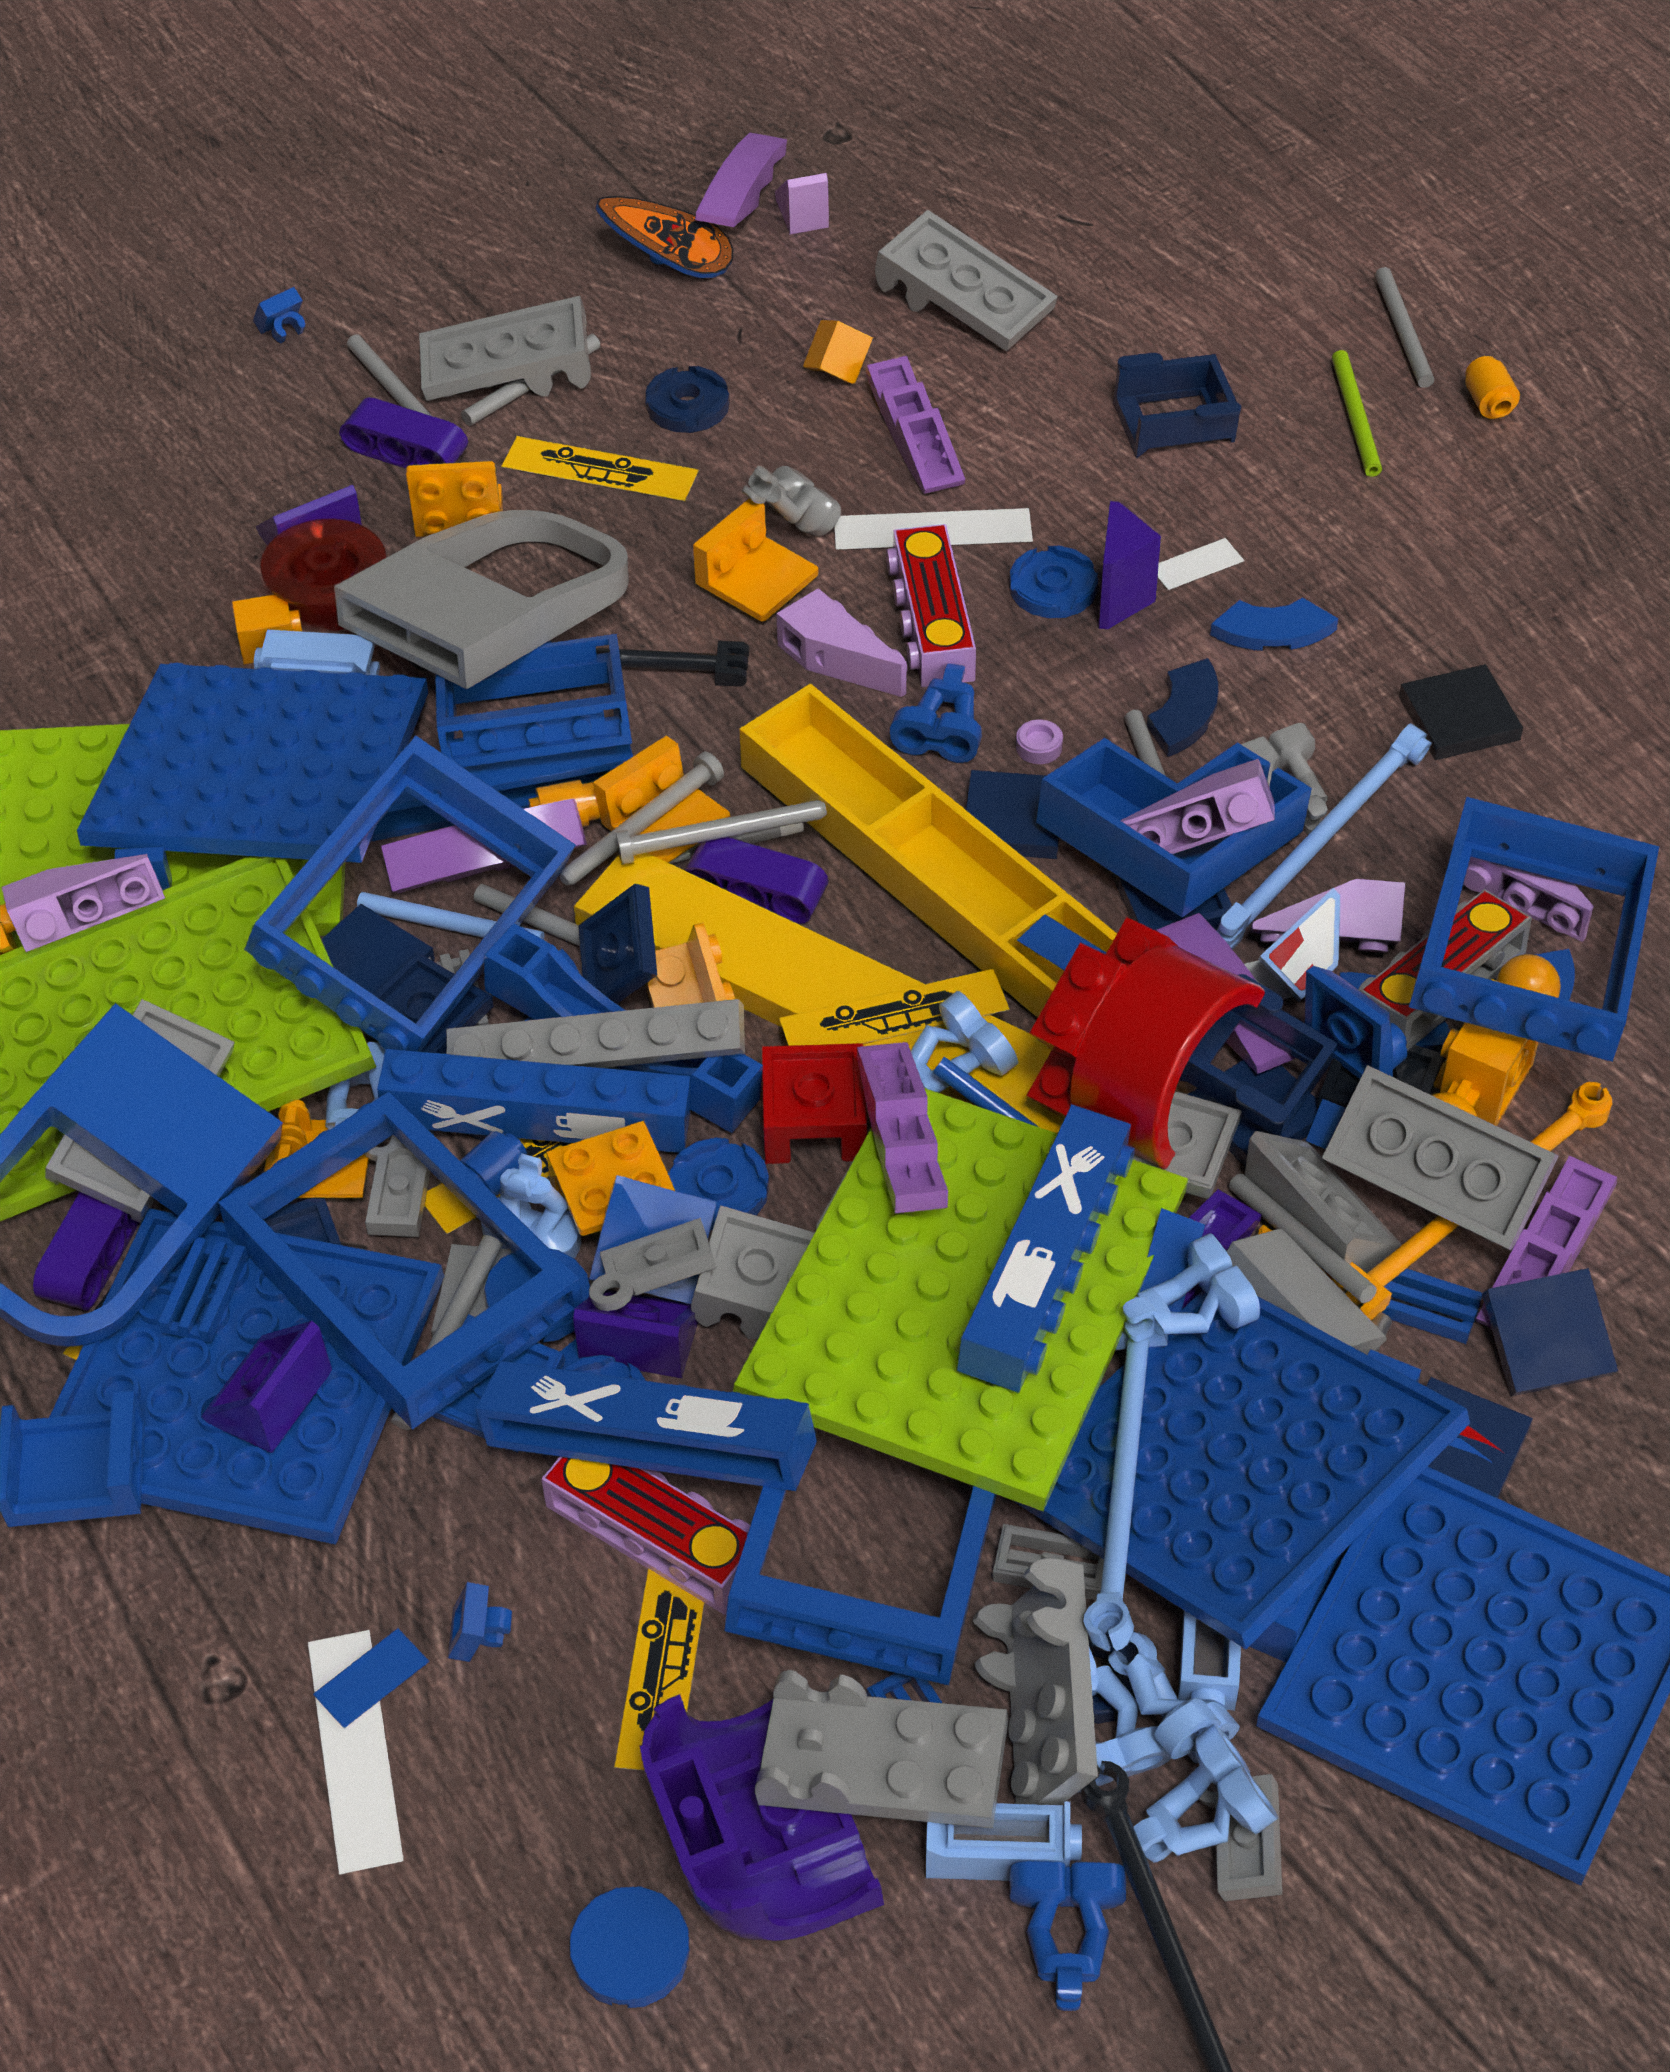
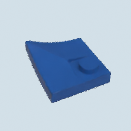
(645, 1209)

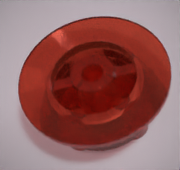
(312, 559)

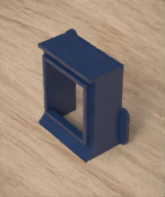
(1151, 379)
(1281, 1030)

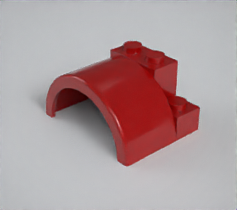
(1127, 1029)

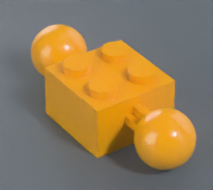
(1489, 1065)

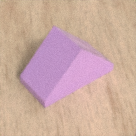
(804, 203)

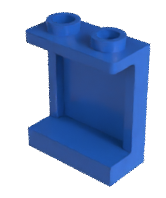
(72, 1464)

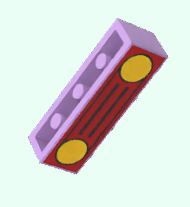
(932, 602)
(651, 1523)

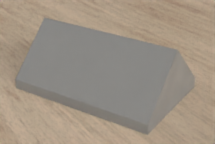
(1318, 1198)
(1296, 1284)

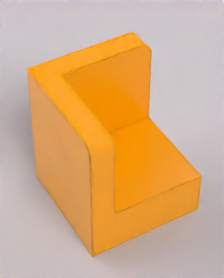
(838, 350)

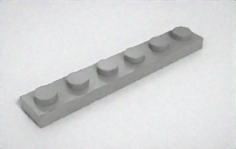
(611, 1037)

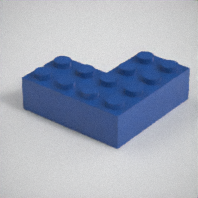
(1106, 784)

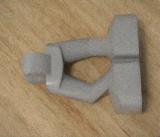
(794, 499)
(1290, 751)

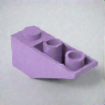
(835, 644)
(1208, 809)
(1539, 896)
(78, 897)
(1368, 915)

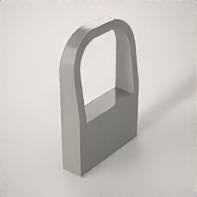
(463, 623)

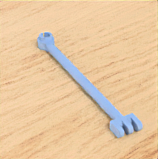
(1407, 747)
(1109, 1610)

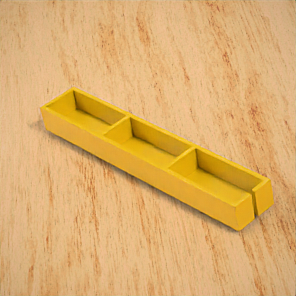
(915, 840)

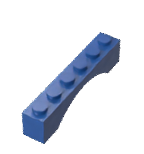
(544, 986)

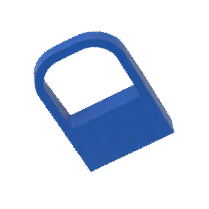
(160, 1127)

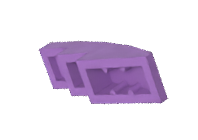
(739, 180)
(915, 425)
(454, 854)
(1201, 939)
(902, 1127)
(1558, 1226)

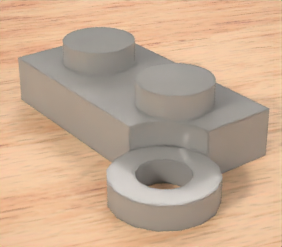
(396, 1191)
(652, 1263)
(1249, 1861)

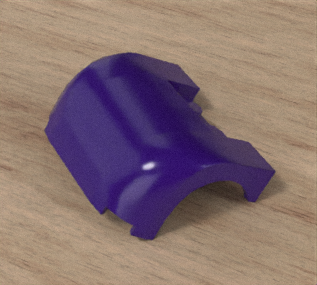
(749, 1863)

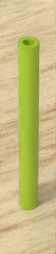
(1356, 413)

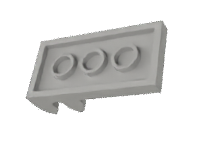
(963, 280)
(507, 348)
(1440, 1157)
(90, 1175)
(752, 1269)
(1046, 1682)
(880, 1755)

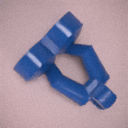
(953, 734)
(1053, 1885)

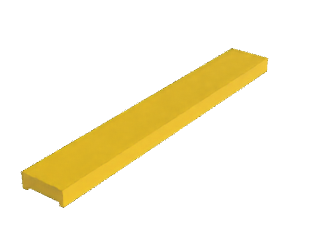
(793, 970)

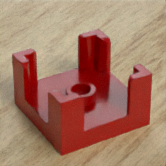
(812, 1095)

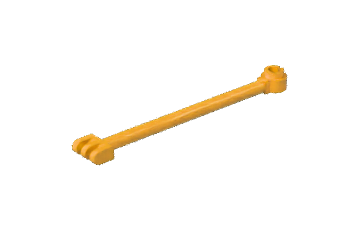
(1583, 1112)

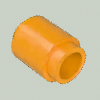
(1491, 387)
(583, 794)

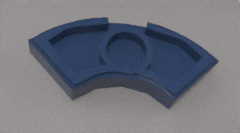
(1188, 709)

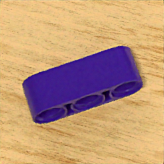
(401, 435)
(761, 876)
(83, 1253)

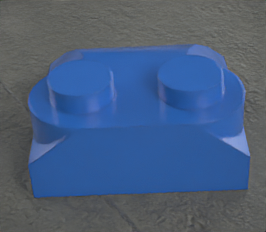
(1353, 1022)

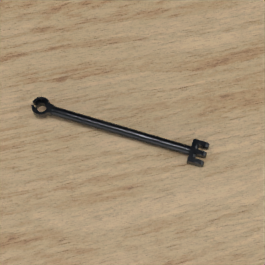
(728, 664)
(1113, 1810)

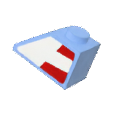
(1306, 944)

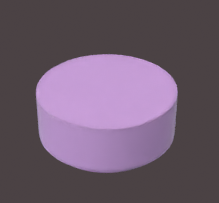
(1039, 741)

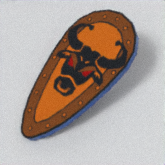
(669, 235)

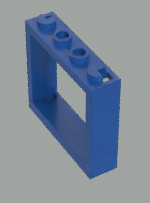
(543, 727)

